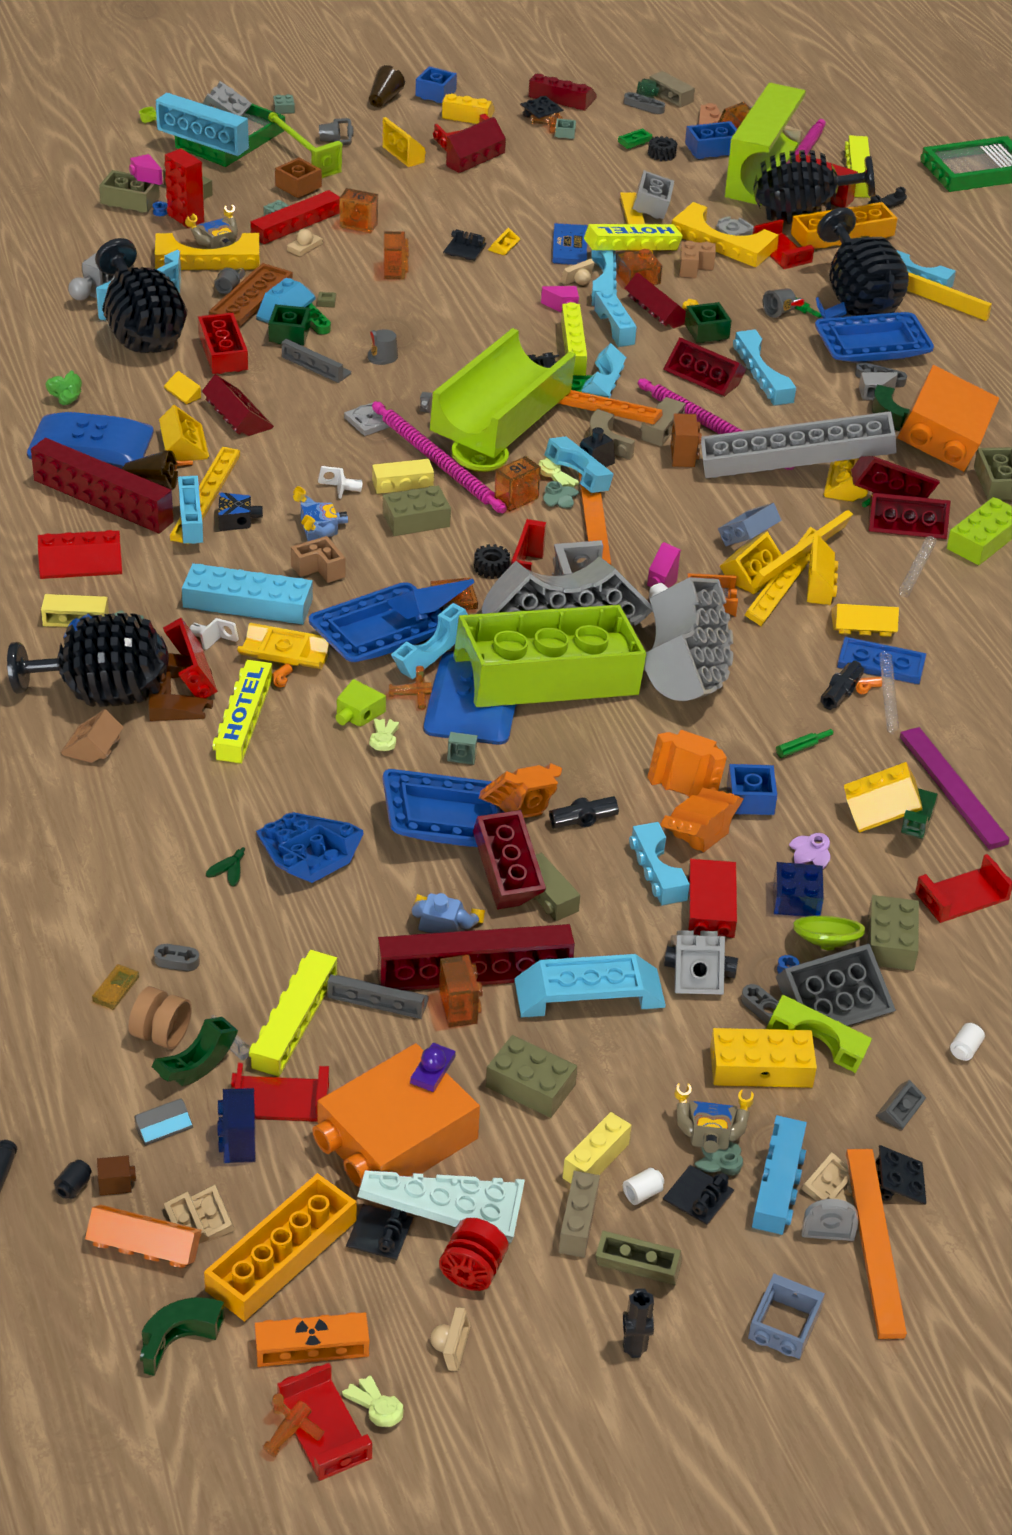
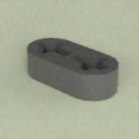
(176, 957)

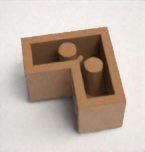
(696, 256)
(318, 556)

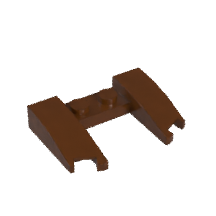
(170, 706)

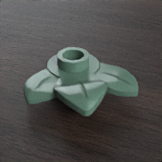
(559, 495)
(726, 1160)

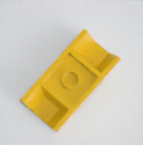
(285, 646)

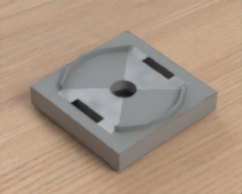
(365, 419)

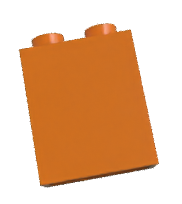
(948, 418)
(395, 1125)

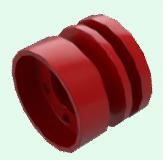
(473, 1254)

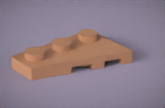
(709, 114)

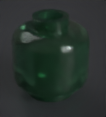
(648, 88)

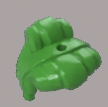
(65, 389)

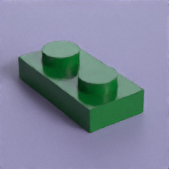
(634, 138)

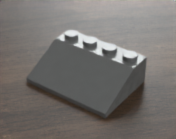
(840, 986)

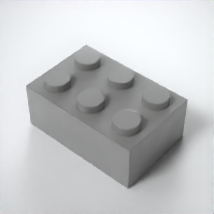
(653, 195)

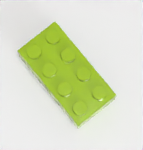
(982, 532)

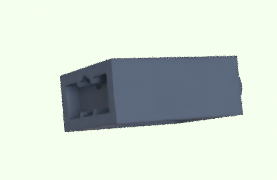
(749, 524)
(782, 1291)

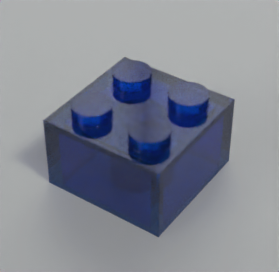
(798, 889)
(237, 1125)

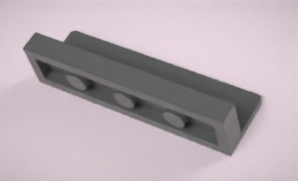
(314, 361)
(377, 996)

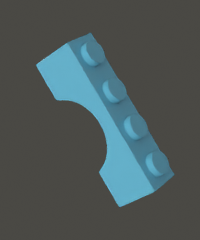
(937, 274)
(609, 306)
(610, 363)
(567, 453)
(190, 509)
(410, 656)
(667, 882)

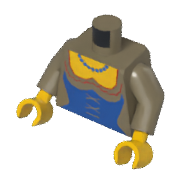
(215, 233)
(711, 1123)

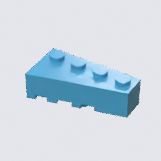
(780, 1175)

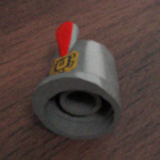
(780, 301)
(384, 347)

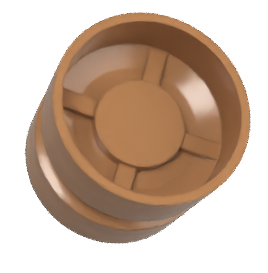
(160, 1017)

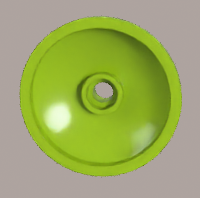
(476, 460)
(828, 931)

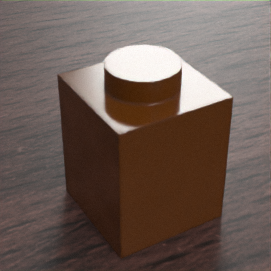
(115, 1175)

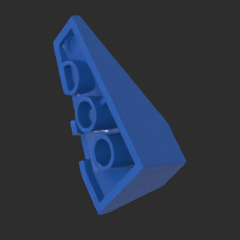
(427, 600)

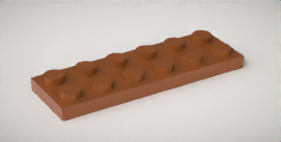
(248, 295)

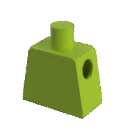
(359, 704)

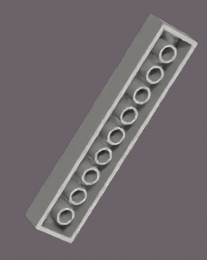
(798, 444)

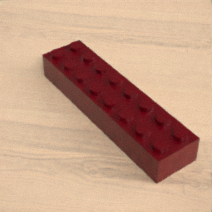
(102, 485)
(499, 954)

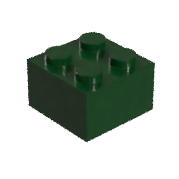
(708, 322)
(289, 323)

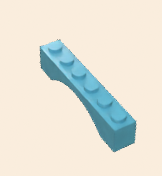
(607, 262)
(775, 385)

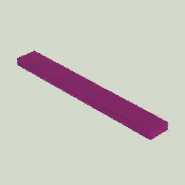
(954, 788)

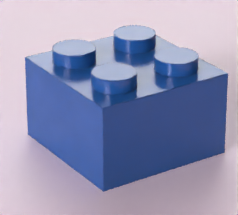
(435, 84)
(756, 787)

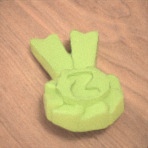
(552, 470)
(383, 738)
(383, 1410)

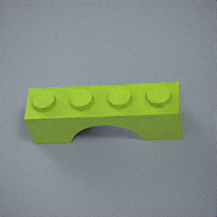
(845, 1043)

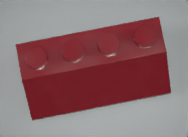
(561, 92)
(475, 145)
(657, 302)
(704, 367)
(235, 407)
(889, 478)
(909, 515)
(508, 858)

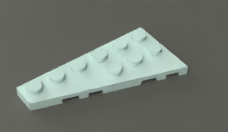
(447, 1197)

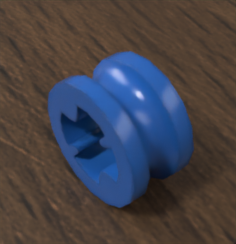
(160, 208)
(786, 960)

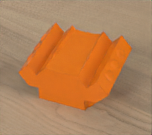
(686, 763)
(523, 790)
(703, 818)

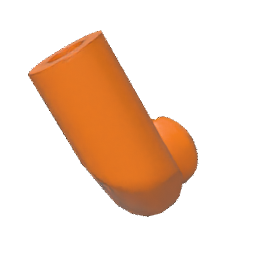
(279, 676)
(866, 684)

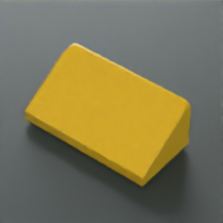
(504, 242)
(183, 388)

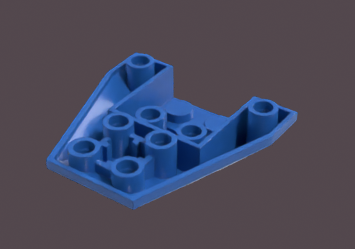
(309, 844)

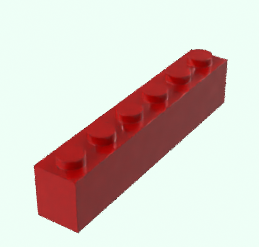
(296, 216)

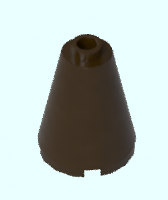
(386, 85)
(155, 468)

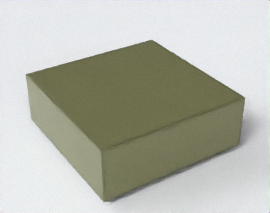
(326, 299)

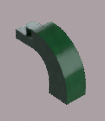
(884, 402)
(917, 823)
(201, 1056)
(176, 1320)

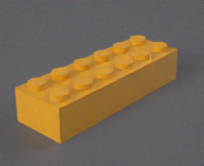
(871, 221)
(280, 1246)

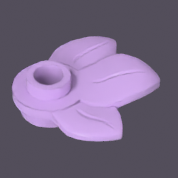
(807, 850)

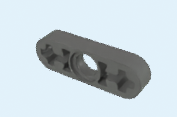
(644, 103)
(866, 367)
(762, 997)

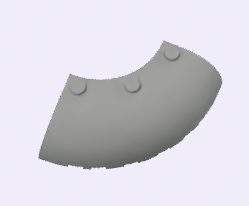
(592, 586)
(690, 641)

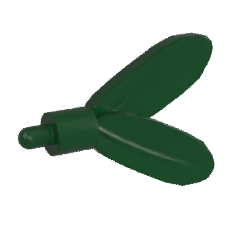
(231, 864)

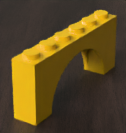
(746, 249)
(238, 255)

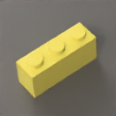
(402, 476)
(62, 609)
(598, 1147)

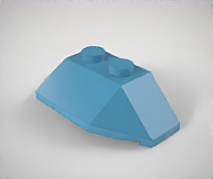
(284, 293)

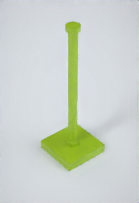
(324, 157)

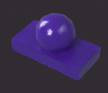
(432, 1067)

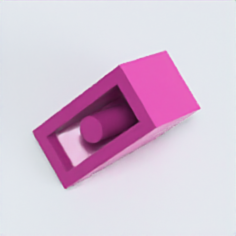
(146, 169)
(557, 295)
(664, 566)

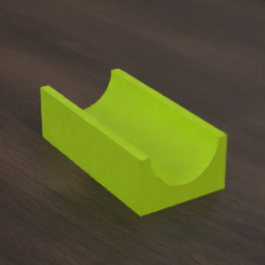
(761, 138)
(498, 396)
(550, 655)

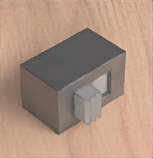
(426, 402)

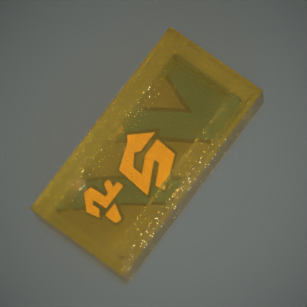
(115, 986)

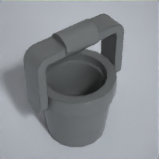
(331, 131)
(228, 279)

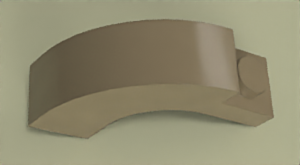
(622, 446)

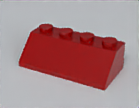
(79, 554)

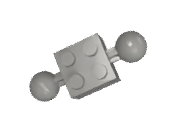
(82, 288)

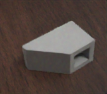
(869, 381)

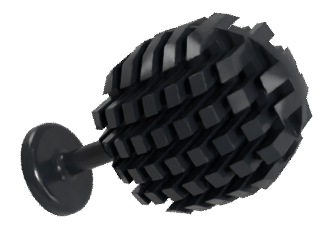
(804, 184)
(865, 270)
(139, 303)
(102, 661)

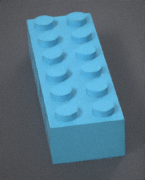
(202, 124)
(247, 593)

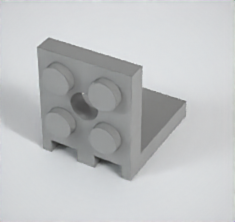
(223, 96)
(569, 553)
(692, 949)

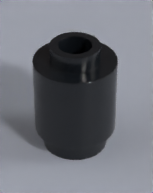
(72, 1179)

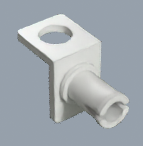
(339, 480)
(214, 631)

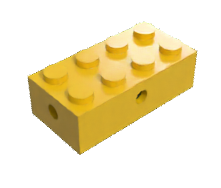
(763, 1057)

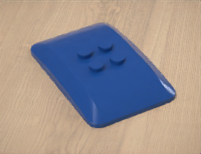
(874, 337)
(99, 436)
(370, 626)
(453, 706)
(435, 806)

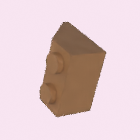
(93, 738)

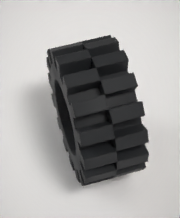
(662, 148)
(491, 561)

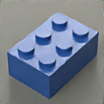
(710, 139)

